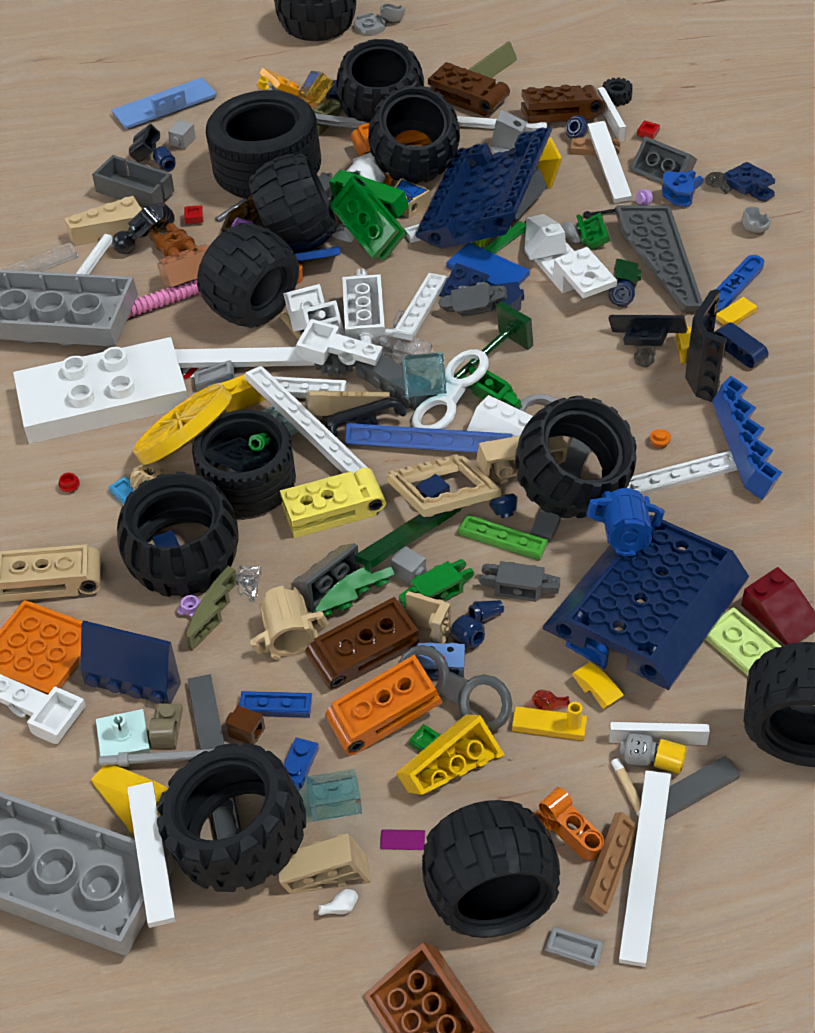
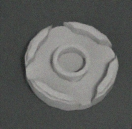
(369, 25)

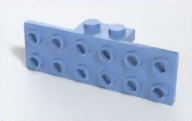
(163, 103)

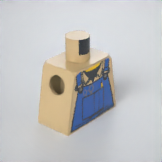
(417, 197)

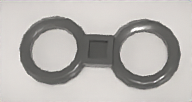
(459, 689)

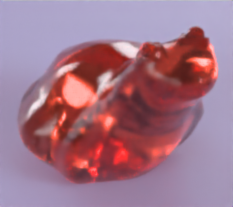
(548, 701)

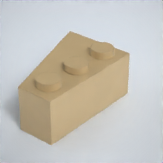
(325, 863)

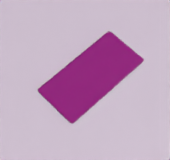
(402, 839)

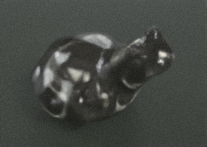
(717, 180)
(645, 356)

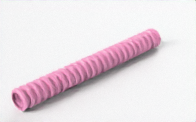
(164, 297)

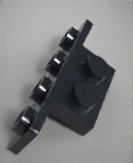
(647, 329)

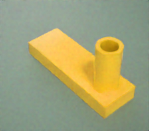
(551, 723)

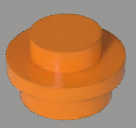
(660, 438)

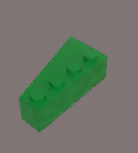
(391, 197)

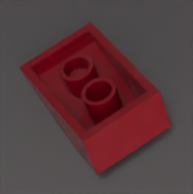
(780, 607)

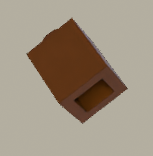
(245, 725)

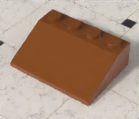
(424, 997)

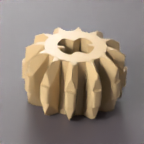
(143, 473)

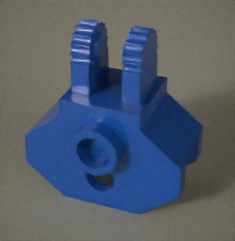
(680, 185)

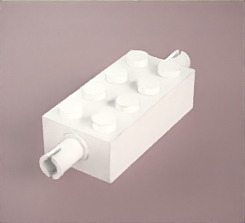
(363, 307)

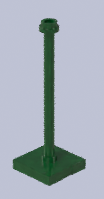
(510, 325)

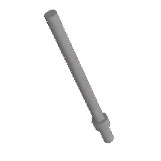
(124, 759)

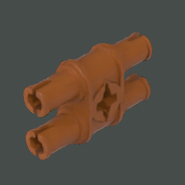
(173, 242)

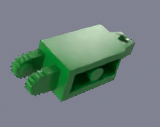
(440, 582)

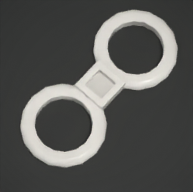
(454, 387)

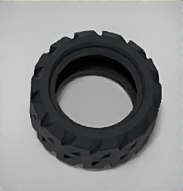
(781, 703)
(254, 852)

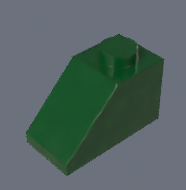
(627, 271)

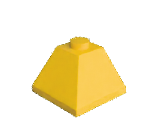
(549, 162)

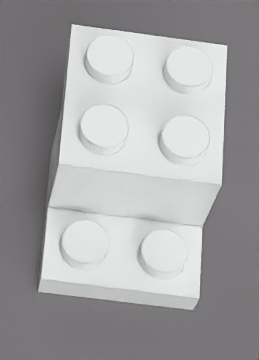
(309, 304)

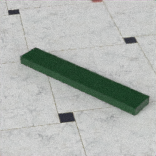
(400, 538)

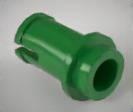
(253, 440)

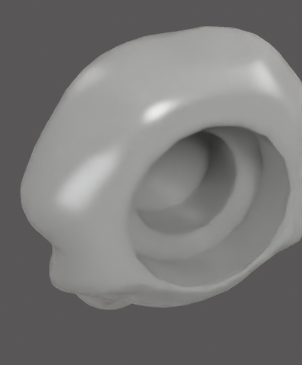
(571, 232)

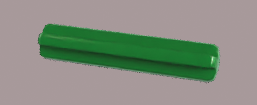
(503, 240)

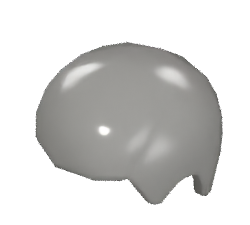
(391, 12)
(754, 221)

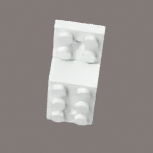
(577, 271)

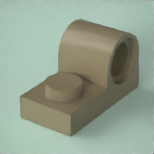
(166, 726)

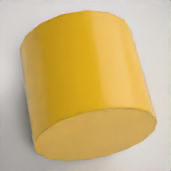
(670, 756)

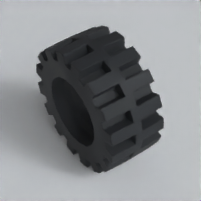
(618, 90)

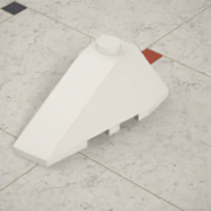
(543, 237)

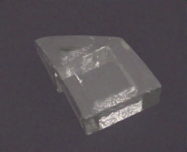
(247, 581)

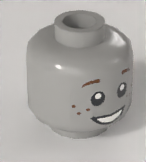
(638, 749)

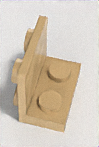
(430, 614)

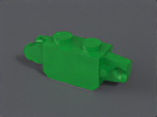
(494, 386)

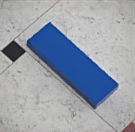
(277, 703)

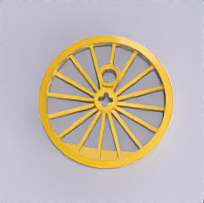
(182, 424)

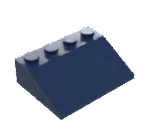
(128, 663)

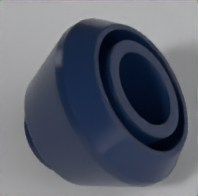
(576, 127)
(616, 296)
(504, 505)

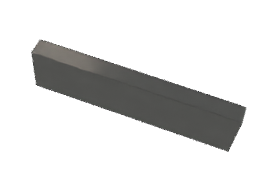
(700, 785)

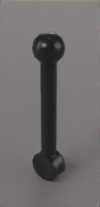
(587, 214)

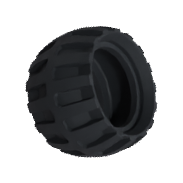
(595, 426)
(172, 501)

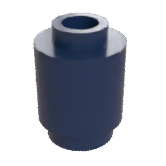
(164, 158)

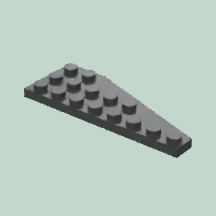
(658, 243)

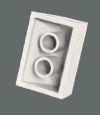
(498, 417)

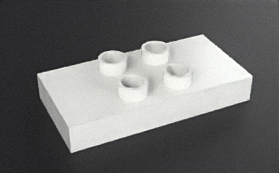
(99, 389)

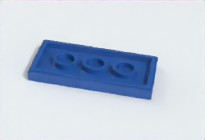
(498, 268)

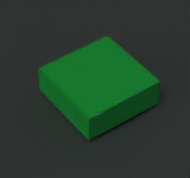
(423, 737)

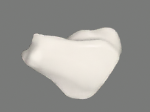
(341, 904)

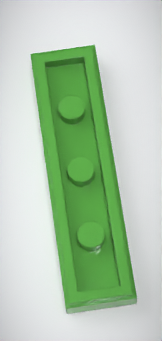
(503, 537)

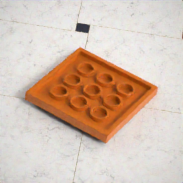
(39, 647)

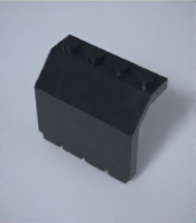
(705, 350)

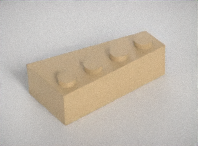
(106, 219)
(497, 457)

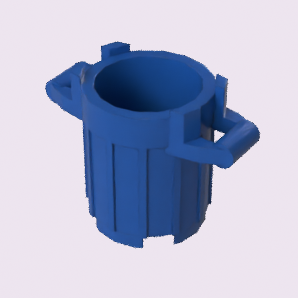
(626, 519)

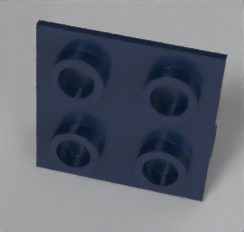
(462, 276)

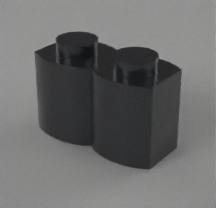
(144, 143)

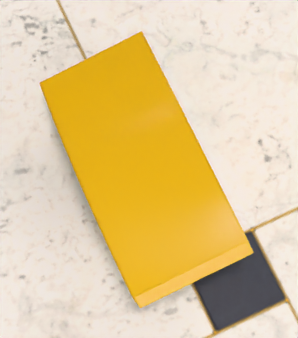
(598, 683)

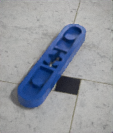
(744, 275)

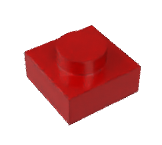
(648, 129)
(193, 214)

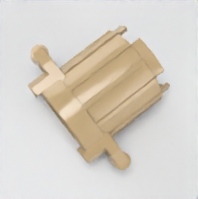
(286, 623)

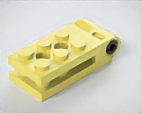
(332, 502)

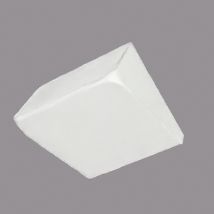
(343, 233)

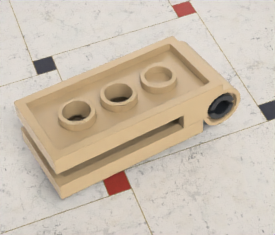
(49, 572)

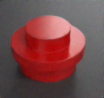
(68, 482)

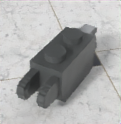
(473, 299)

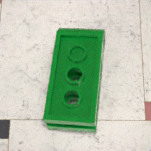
(367, 219)

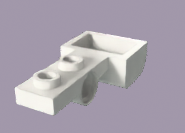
(323, 338)
(50, 713)

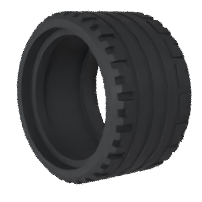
(255, 490)

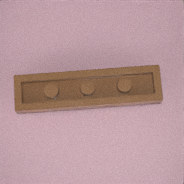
(610, 863)

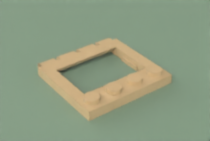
(445, 502)

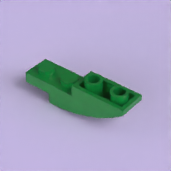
(344, 592)

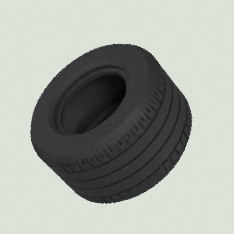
(255, 130)

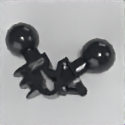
(149, 218)

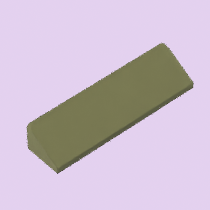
(496, 61)

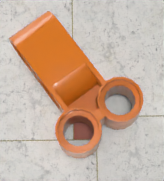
(557, 811)

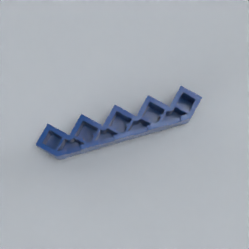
(743, 436)

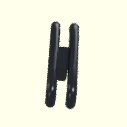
(365, 413)

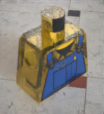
(315, 87)

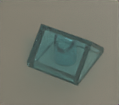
(424, 374)

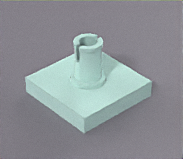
(123, 733)

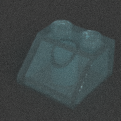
(334, 795)

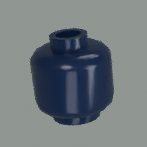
(468, 631)

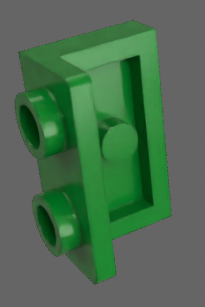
(593, 231)

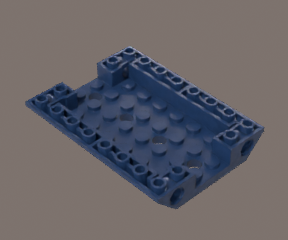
(482, 192)
(677, 607)

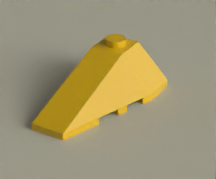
(112, 785)

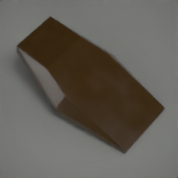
(245, 211)

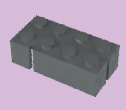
(143, 182)

